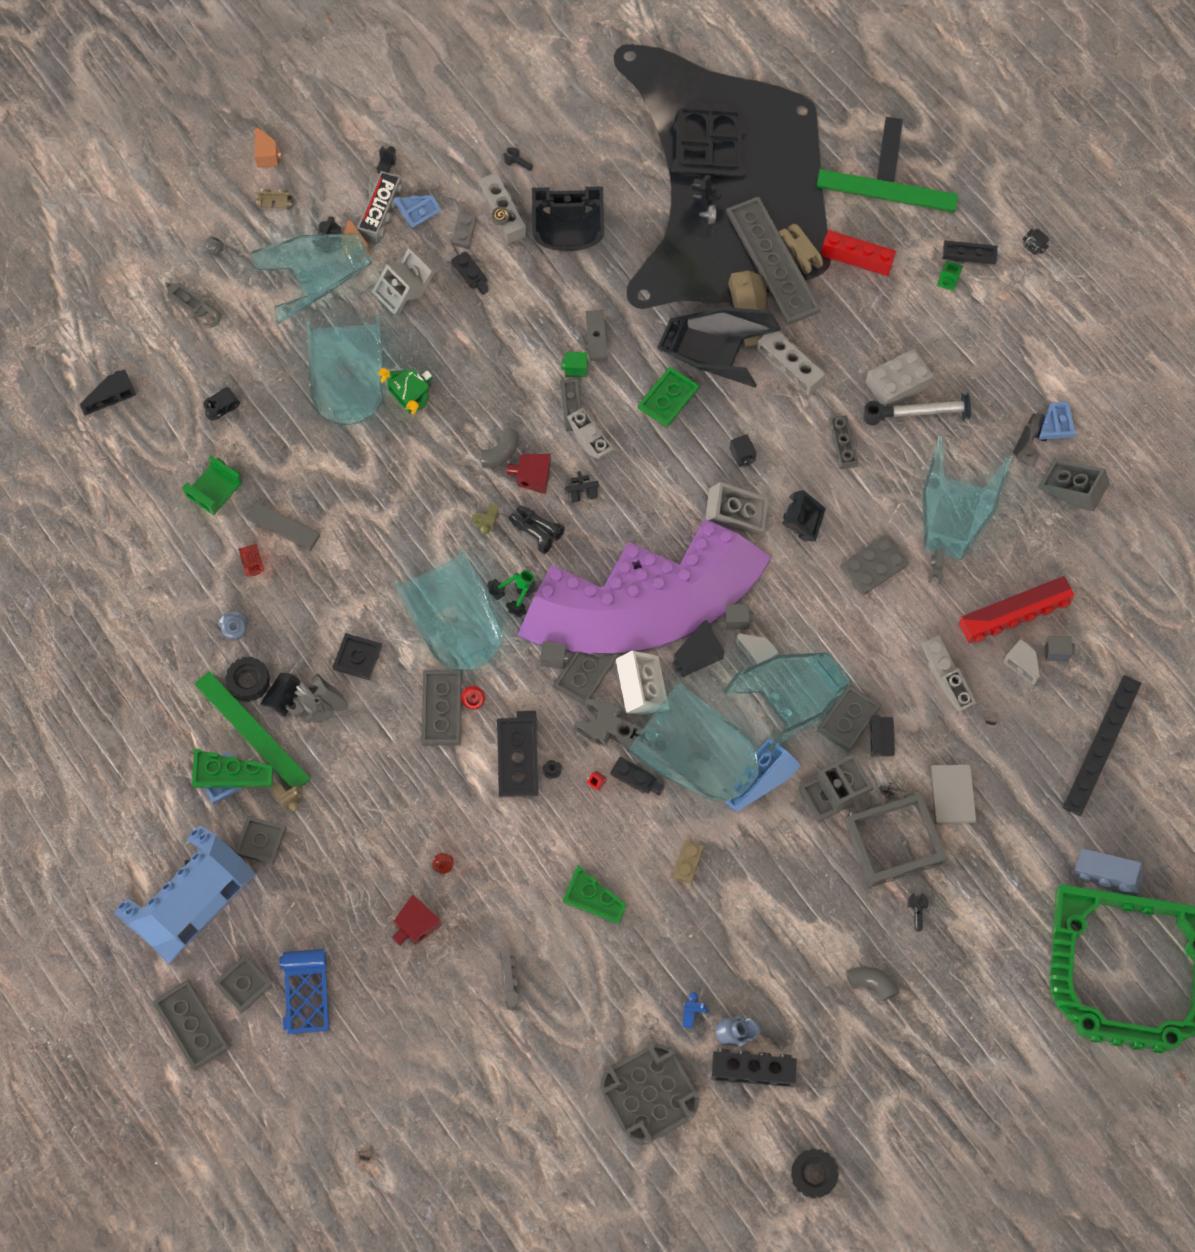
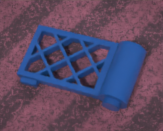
(298, 964)

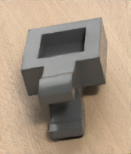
(937, 563)

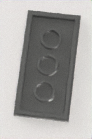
(584, 675)
(441, 708)
(191, 1025)

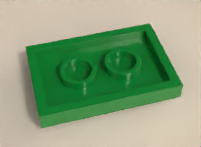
(668, 397)

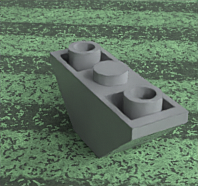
(589, 434)

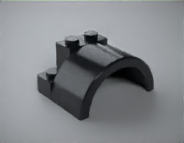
(568, 224)

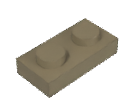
(688, 862)

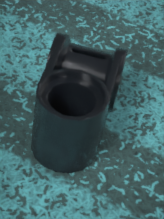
(221, 403)

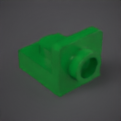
(949, 275)

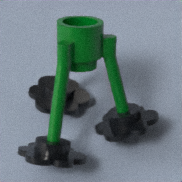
(525, 586)

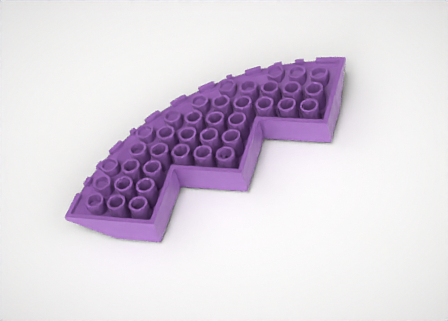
(649, 603)

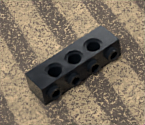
(721, 1071)

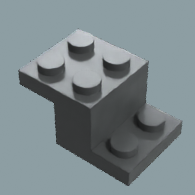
(836, 788)

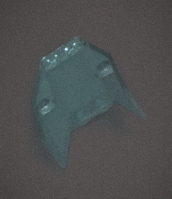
(957, 510)

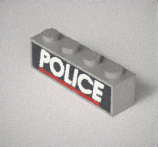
(380, 207)

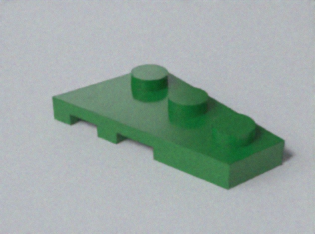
(593, 898)

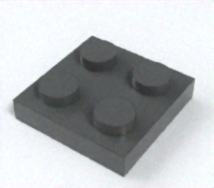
(260, 840)
(243, 984)

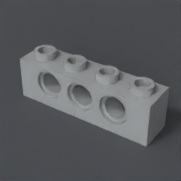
(495, 195)
(793, 370)

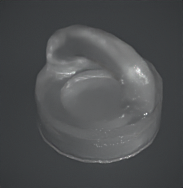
(710, 214)

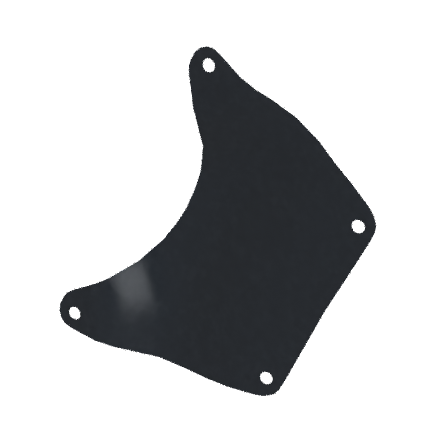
(779, 162)

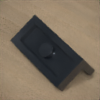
(281, 693)
(882, 736)

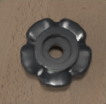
(552, 774)

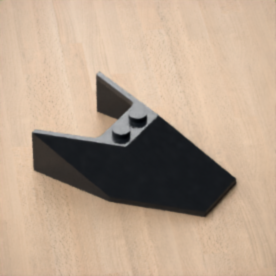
(714, 338)

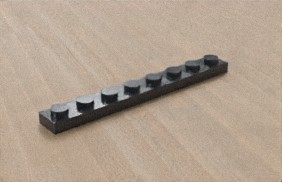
(1102, 745)

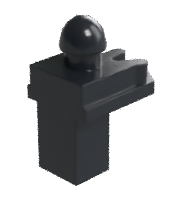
(387, 159)

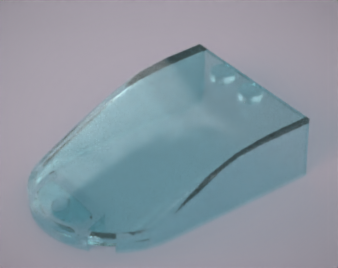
(345, 371)
(453, 614)
(697, 748)

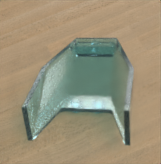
(318, 263)
(795, 686)

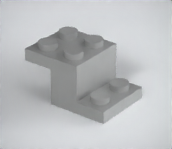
(403, 281)

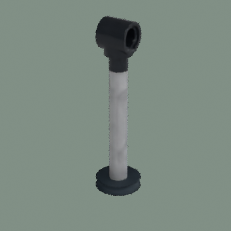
(916, 409)

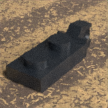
(470, 272)
(636, 777)

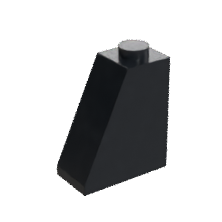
(698, 651)

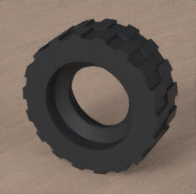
(239, 667)
(831, 1173)

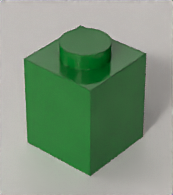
(575, 364)

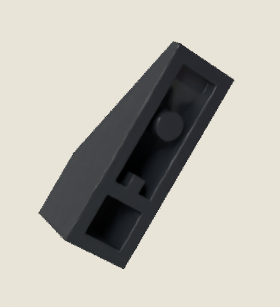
(110, 391)

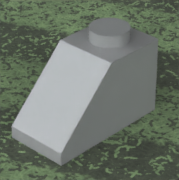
(756, 648)
(1024, 661)

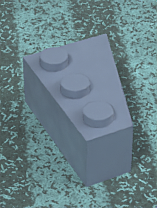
(1110, 872)

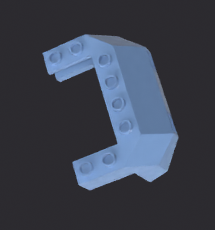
(190, 898)

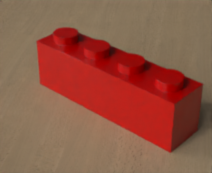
(858, 253)

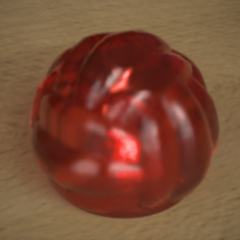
(443, 863)

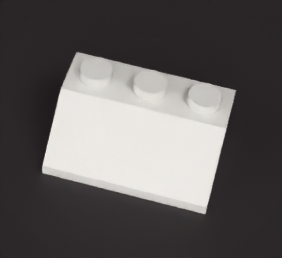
(641, 682)

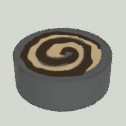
(500, 216)

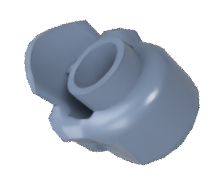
(233, 625)
(737, 1031)

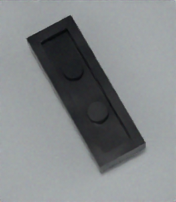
(970, 252)

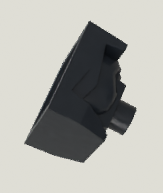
(804, 515)

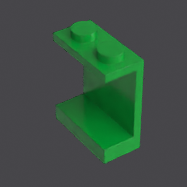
(213, 486)

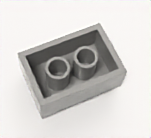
(899, 378)

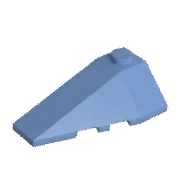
(773, 770)

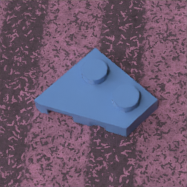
(417, 209)
(1058, 422)

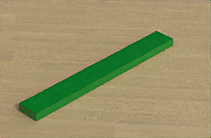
(887, 190)
(251, 731)

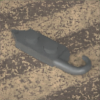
(192, 302)

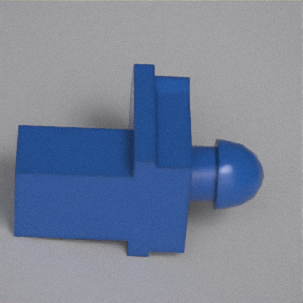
(691, 1007)

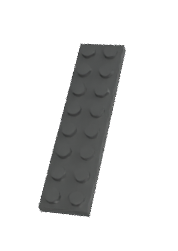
(773, 260)

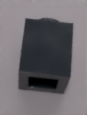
(743, 450)

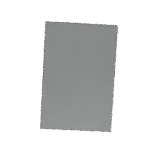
(953, 794)

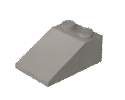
(736, 508)

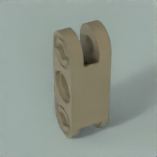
(801, 248)

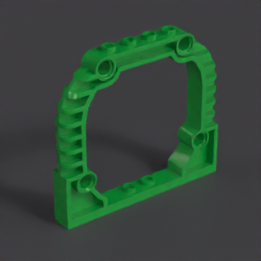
(1073, 906)

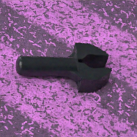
(516, 159)
(918, 910)

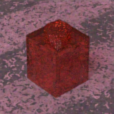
(251, 560)

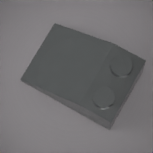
(1076, 483)

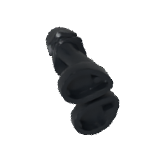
(545, 541)

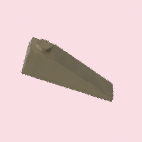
(748, 292)

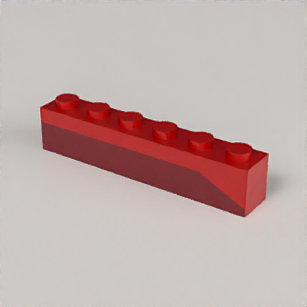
(1016, 609)

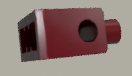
(532, 471)
(415, 922)

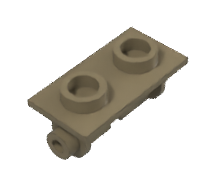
(267, 197)

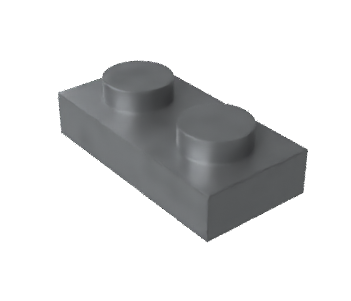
(464, 230)

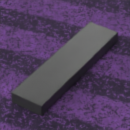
(282, 526)

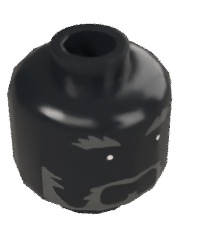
(1036, 241)

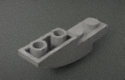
(947, 675)

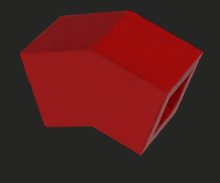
(597, 775)

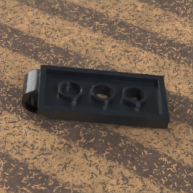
(517, 736)

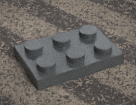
(874, 565)

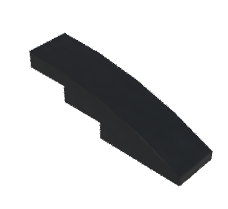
(889, 149)

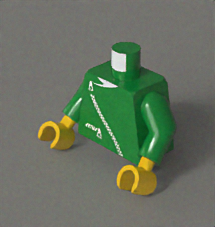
(408, 387)

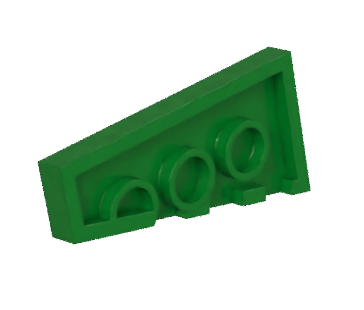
(220, 771)

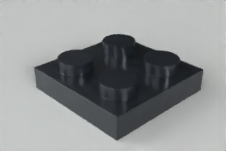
(357, 656)

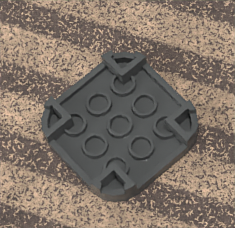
(649, 1094)

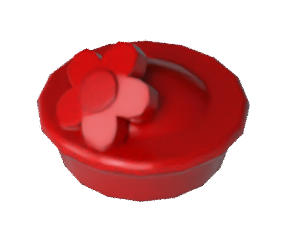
(473, 697)

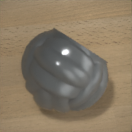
(213, 245)

